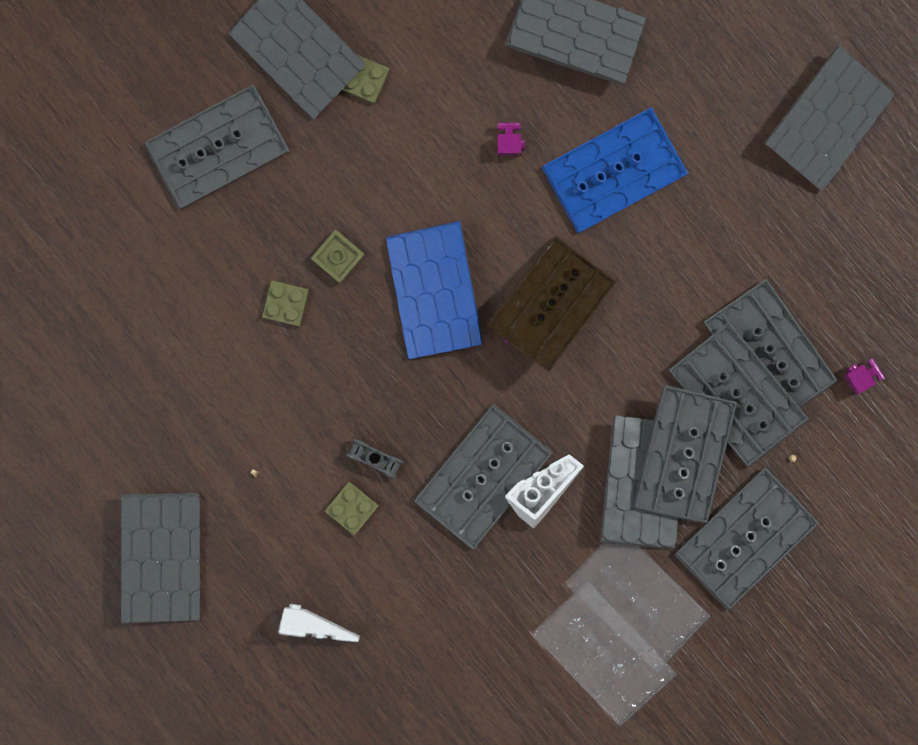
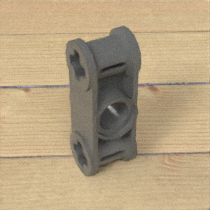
(363, 456)

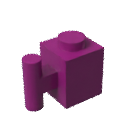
(509, 143)
(860, 378)

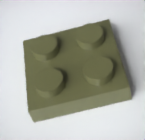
(367, 81)
(337, 256)
(285, 303)
(351, 508)

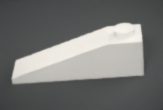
(539, 493)
(301, 622)

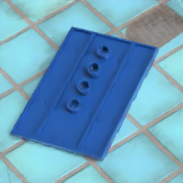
(614, 170)
(434, 290)

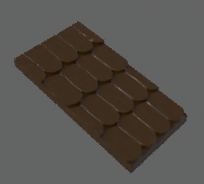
(551, 304)

